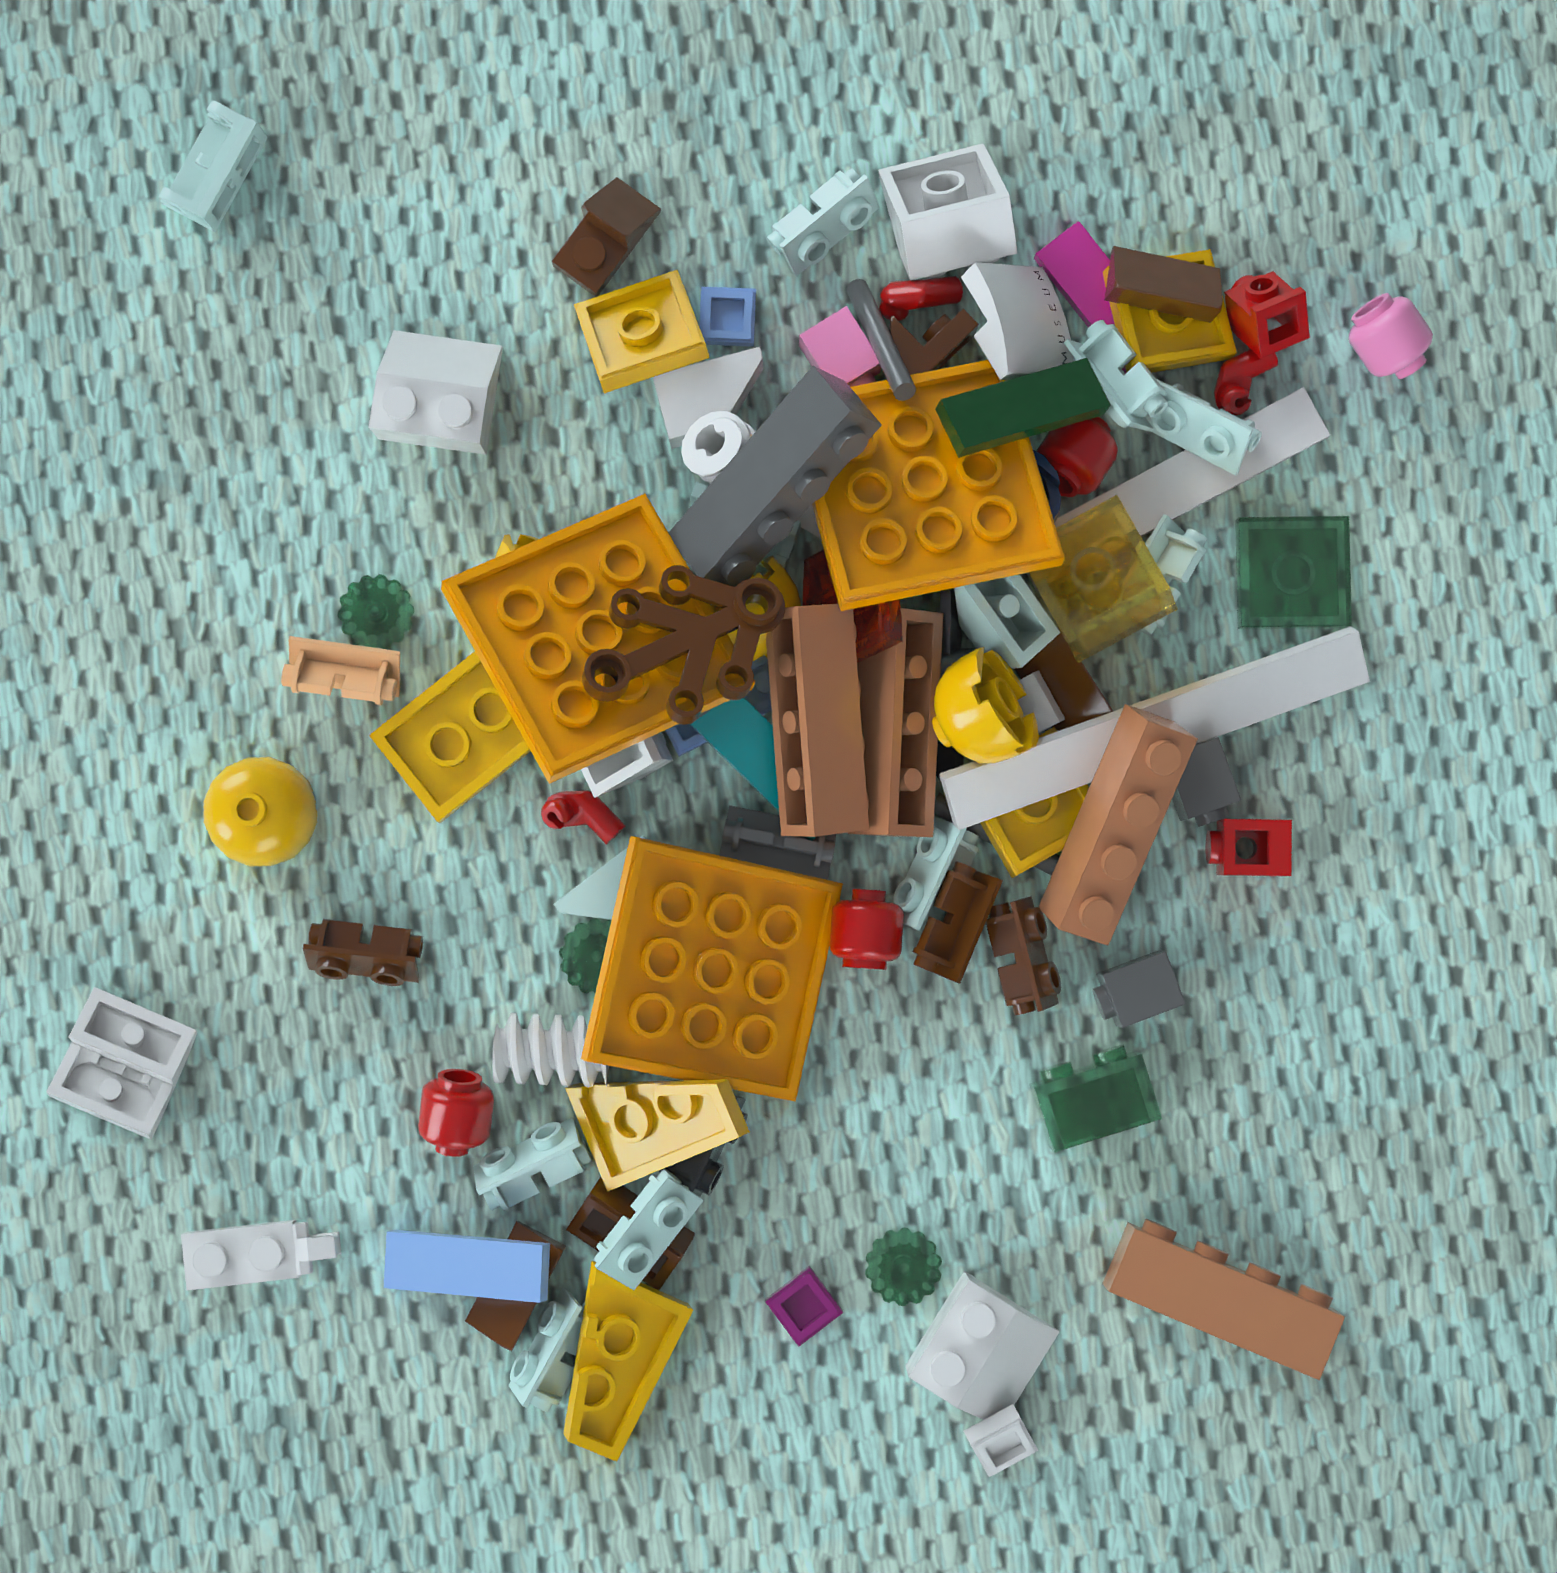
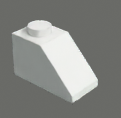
(705, 388)

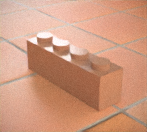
(817, 722)
(899, 730)
(1117, 824)
(1224, 1300)

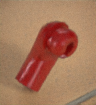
(907, 295)
(1236, 379)
(578, 809)

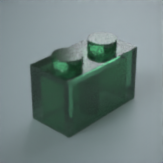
(1094, 1098)

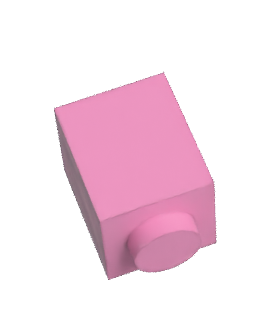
(841, 349)

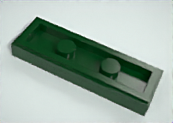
(1022, 407)

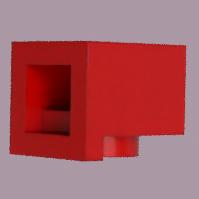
(1255, 301)
(1270, 841)

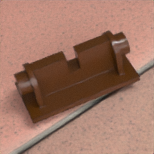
(949, 944)
(338, 951)
(1032, 974)

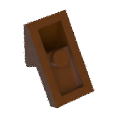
(606, 235)
(943, 341)

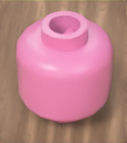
(1390, 336)

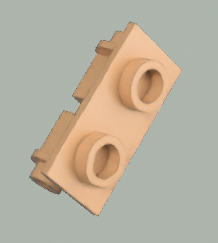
(355, 669)

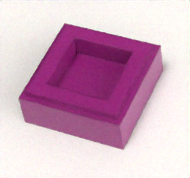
(804, 1306)

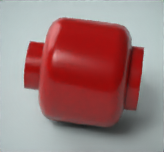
(1080, 455)
(866, 930)
(456, 1112)

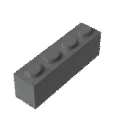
(774, 478)

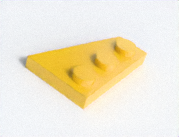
(619, 1360)

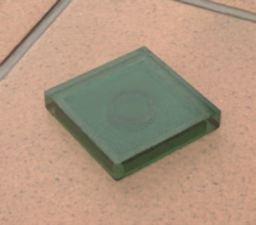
(1293, 572)

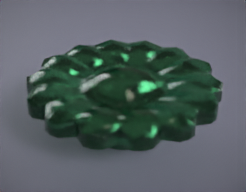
(376, 612)
(584, 954)
(903, 1266)

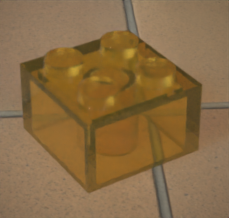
(1105, 582)

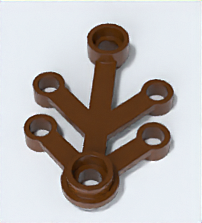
(690, 635)

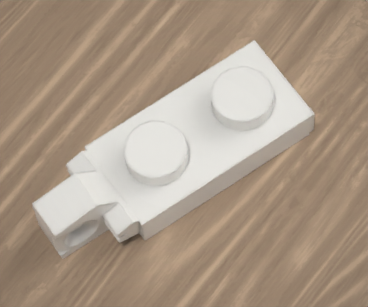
(253, 1253)

